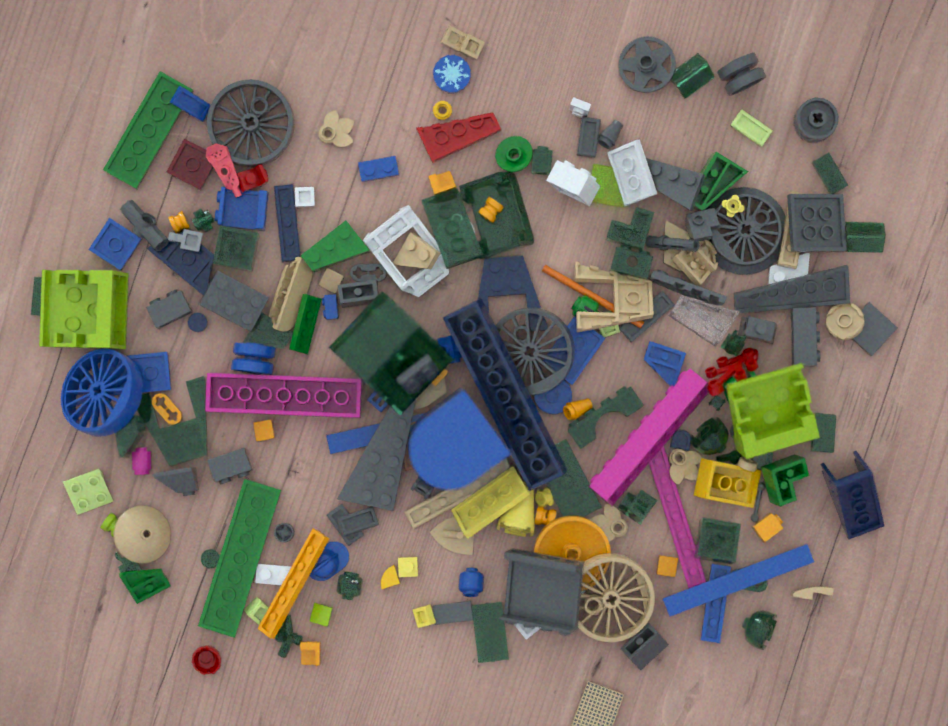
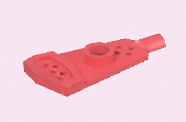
(224, 161)

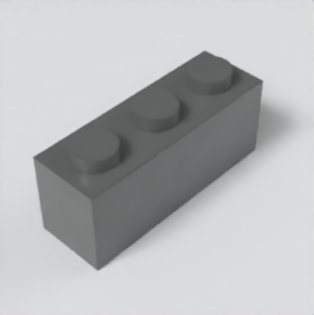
(805, 336)

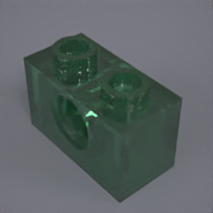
(620, 265)

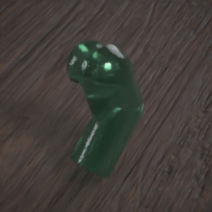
(286, 630)
(287, 643)

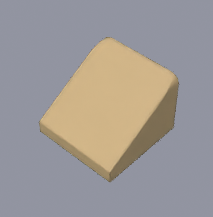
(331, 280)

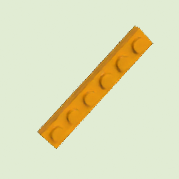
(293, 583)

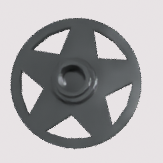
(647, 64)

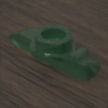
(733, 457)

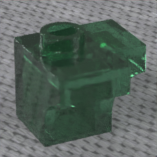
(637, 506)

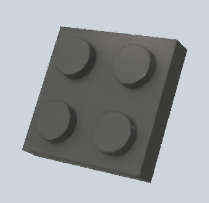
(418, 375)

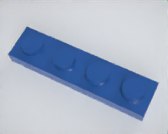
(714, 609)

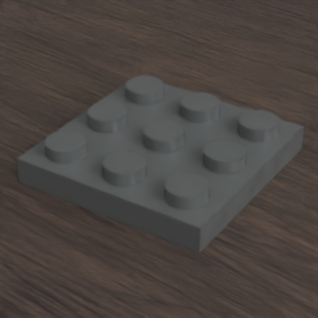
(816, 223)

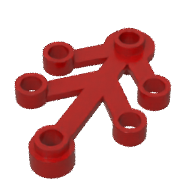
(748, 357)

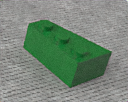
(719, 176)

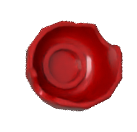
(206, 660)

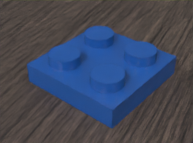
(115, 244)

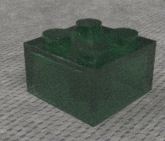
(236, 249)
(717, 541)

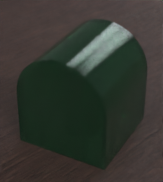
(384, 346)

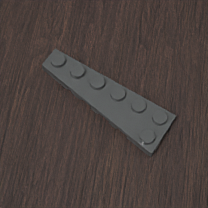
(810, 290)

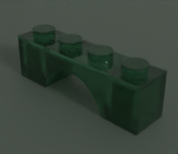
(625, 403)

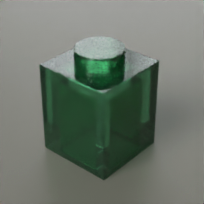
(541, 160)

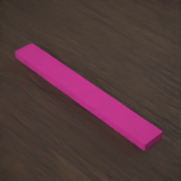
(676, 520)

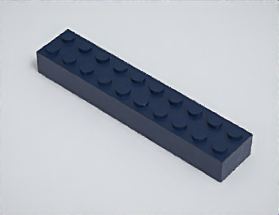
(505, 394)

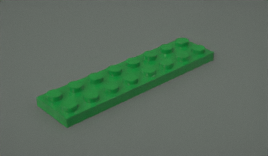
(239, 558)

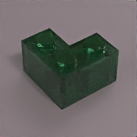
(633, 234)

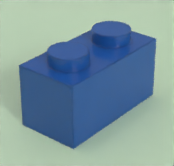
(331, 307)

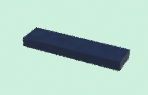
(287, 222)

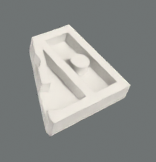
(780, 273)

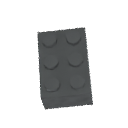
(233, 300)

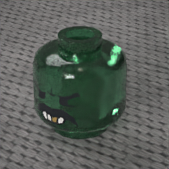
(349, 585)

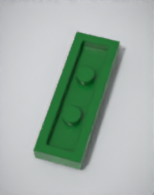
(305, 324)

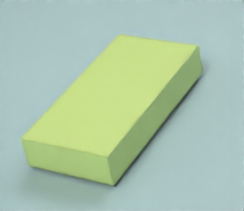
(751, 128)

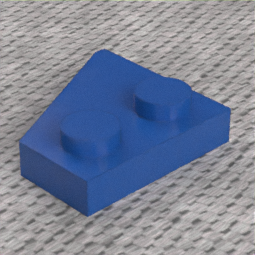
(665, 361)

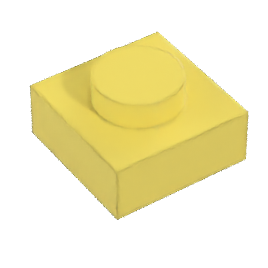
(408, 567)
(424, 616)

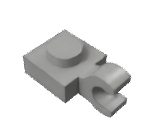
(189, 240)

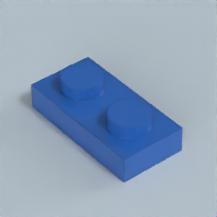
(378, 169)

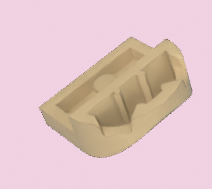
(697, 264)

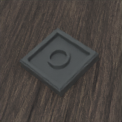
(875, 330)

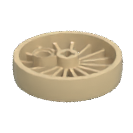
(646, 590)

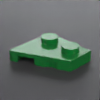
(144, 583)

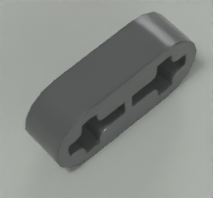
(368, 268)

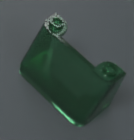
(512, 225)

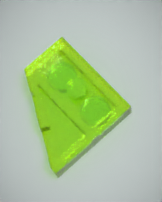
(609, 191)

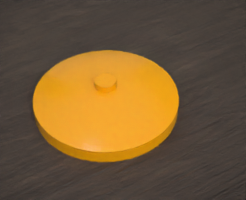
(576, 540)

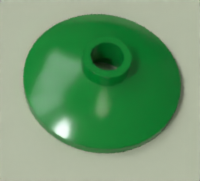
(514, 146)

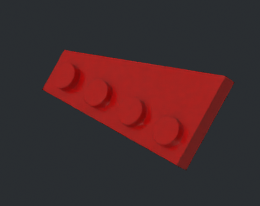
(450, 137)

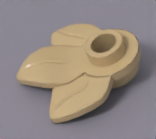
(340, 129)
(686, 467)
(609, 520)

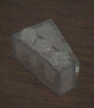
(703, 319)

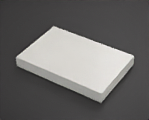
(632, 172)

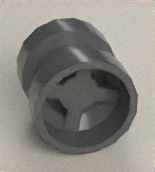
(282, 534)

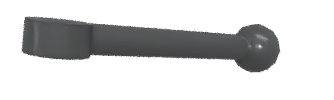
(754, 517)

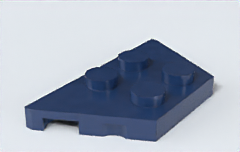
(190, 265)

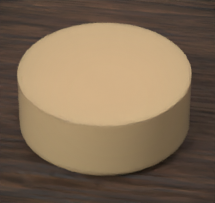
(747, 464)

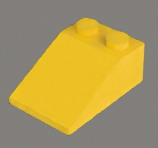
(726, 483)

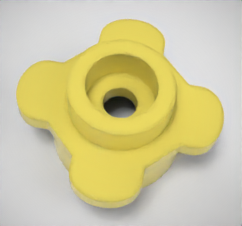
(732, 211)
(544, 497)

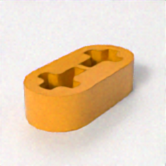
(170, 405)

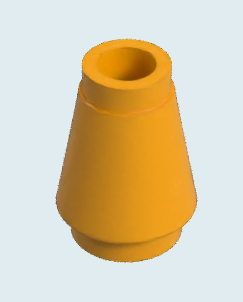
(575, 409)

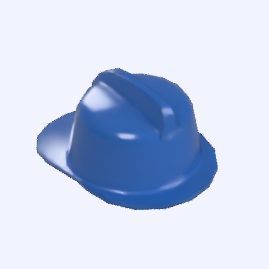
(331, 561)

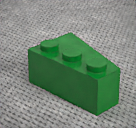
(334, 248)

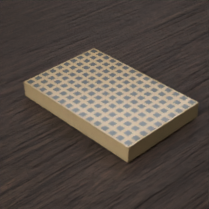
(597, 706)

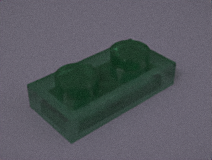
(829, 173)

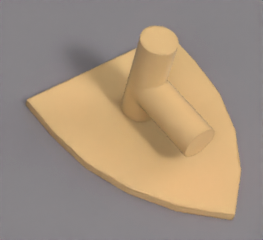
(452, 538)

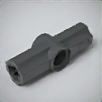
(144, 225)

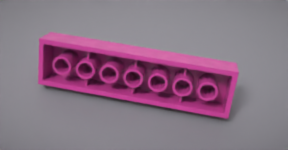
(283, 395)
(649, 437)

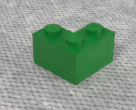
(780, 478)

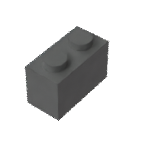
(357, 293)
(169, 309)
(230, 465)
(644, 646)

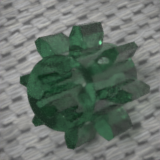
(203, 220)

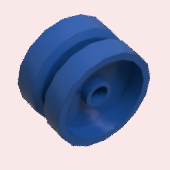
(253, 356)

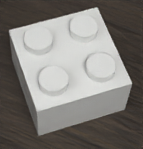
(573, 182)

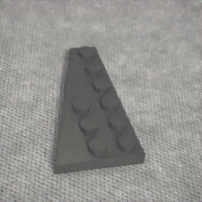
(380, 466)

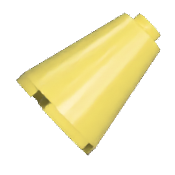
(519, 518)

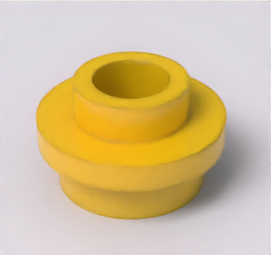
(444, 104)

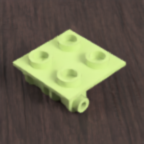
(88, 491)

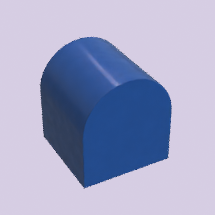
(454, 443)

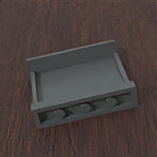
(543, 591)

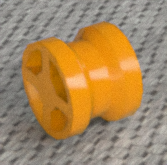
(179, 222)

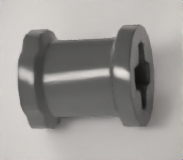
(422, 487)

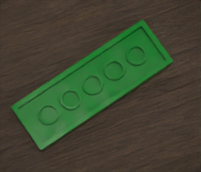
(146, 132)

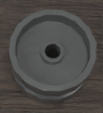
(740, 71)
(824, 112)

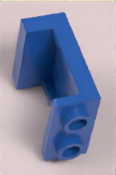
(242, 212)

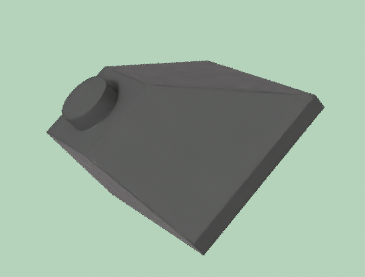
(179, 480)

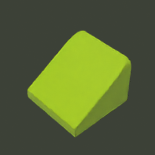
(321, 614)

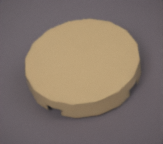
(845, 321)

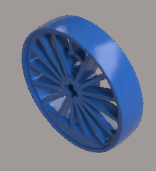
(101, 392)

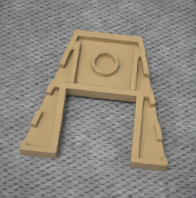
(631, 298)

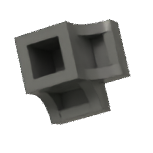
(701, 224)

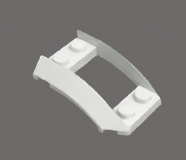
(389, 232)

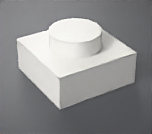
(304, 197)

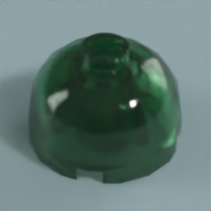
(711, 437)
(759, 628)

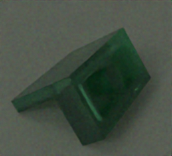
(692, 75)
(865, 237)
(826, 427)

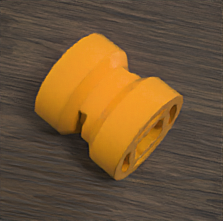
(490, 210)
(541, 513)

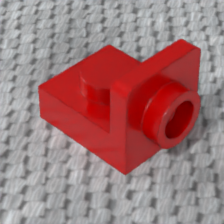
(252, 178)

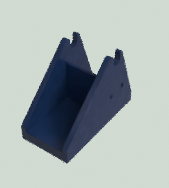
(855, 499)

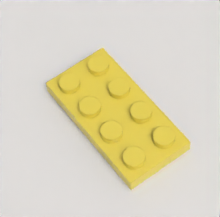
(490, 502)

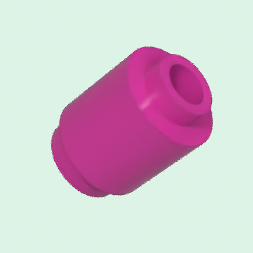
(141, 461)

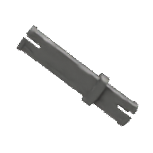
(666, 243)

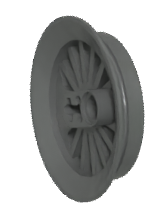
(725, 254)

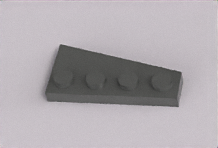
(676, 182)
(687, 289)

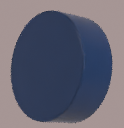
(197, 322)

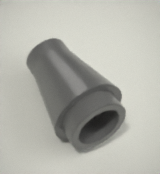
(610, 134)

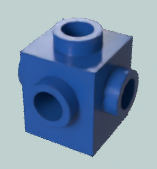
(450, 347)

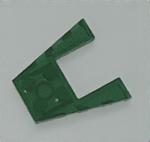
(183, 440)

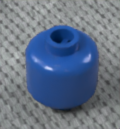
(471, 582)

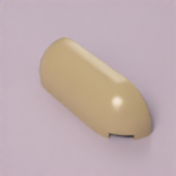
(288, 296)

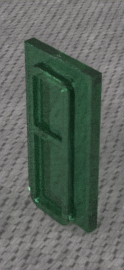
(490, 632)

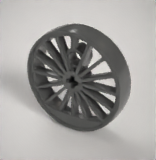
(237, 157)
(556, 378)

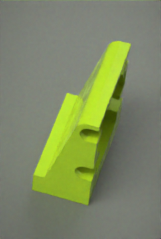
(84, 309)
(771, 411)

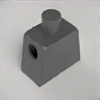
(757, 329)

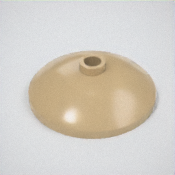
(130, 537)

